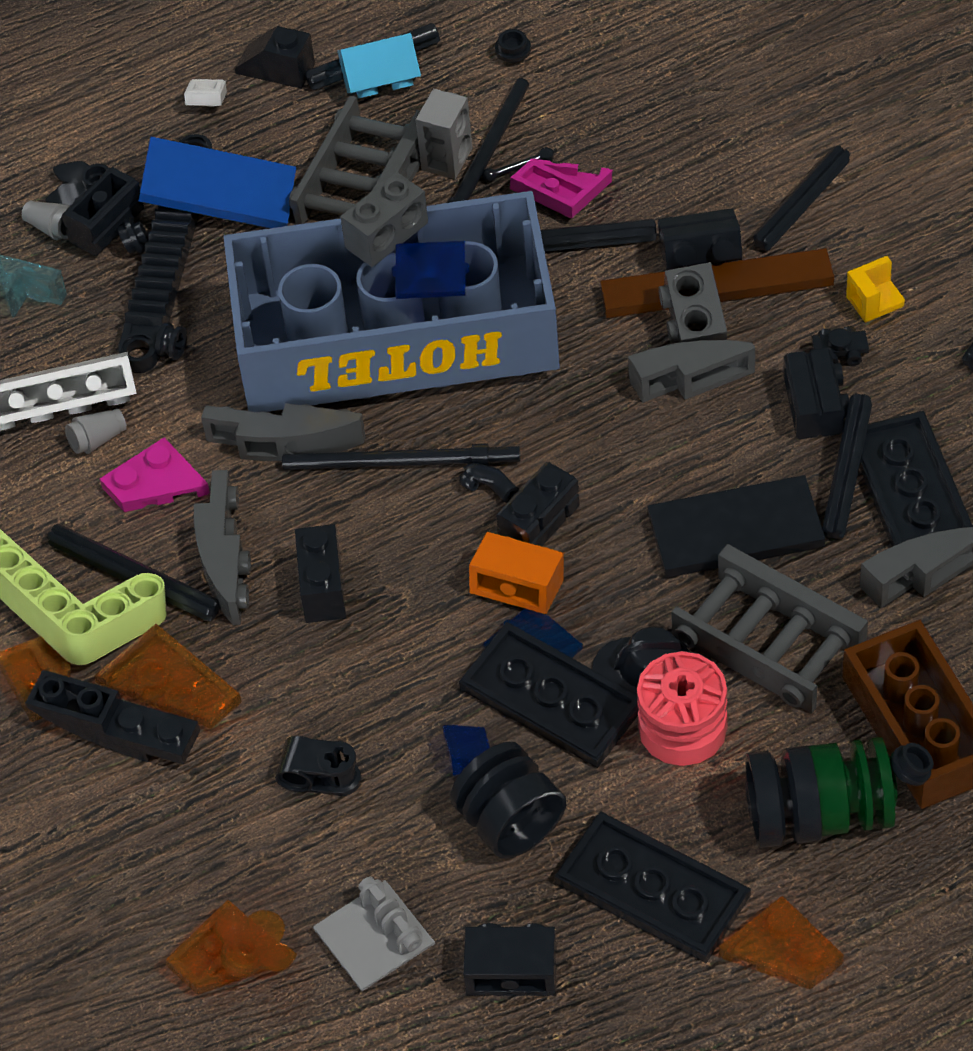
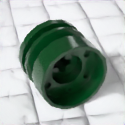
(855, 786)

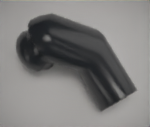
(490, 476)

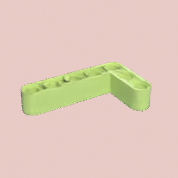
(70, 627)

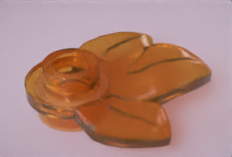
(252, 942)

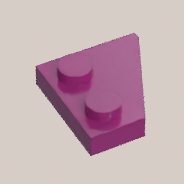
(560, 185)
(153, 478)

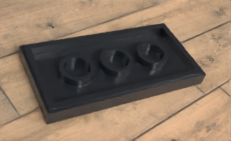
(910, 479)
(755, 519)
(551, 694)
(653, 886)

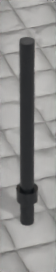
(491, 141)
(478, 453)

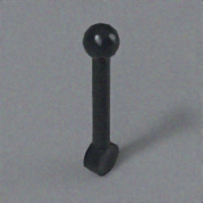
(490, 174)

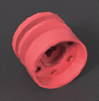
(682, 708)

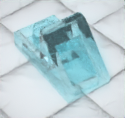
(27, 279)

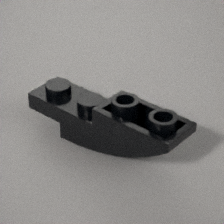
(108, 721)

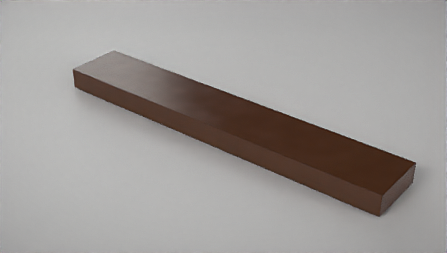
(733, 281)

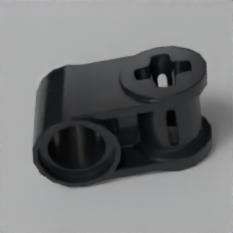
(315, 763)

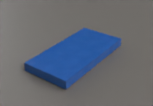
(217, 183)

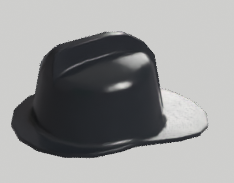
(629, 656)

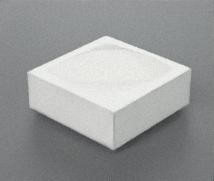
(205, 92)

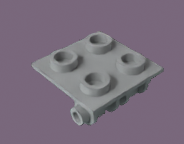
(373, 934)

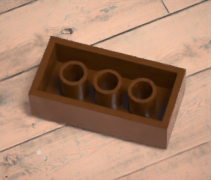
(918, 700)

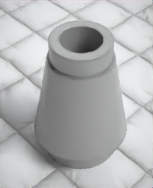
(46, 218)
(94, 430)

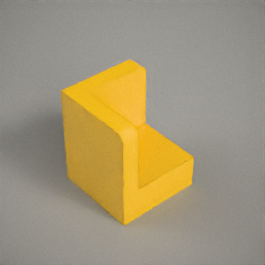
(872, 289)

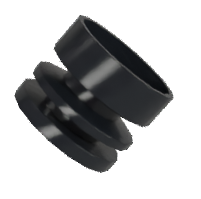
(508, 800)

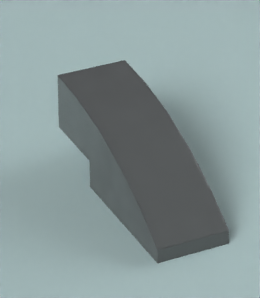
(689, 367)
(917, 563)

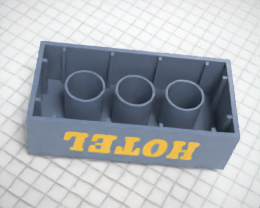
(330, 329)

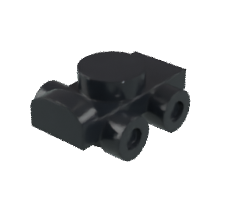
(842, 342)

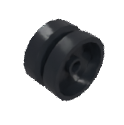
(788, 796)

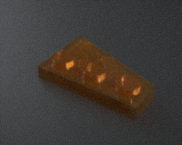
(169, 678)

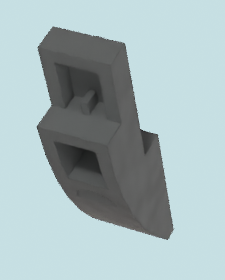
(296, 431)
(222, 548)

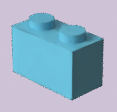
(379, 64)

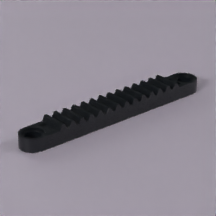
(159, 277)

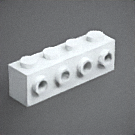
(66, 388)

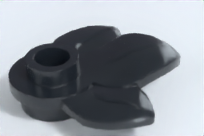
(75, 180)

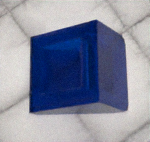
(464, 744)

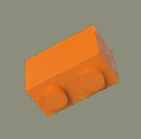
(516, 572)

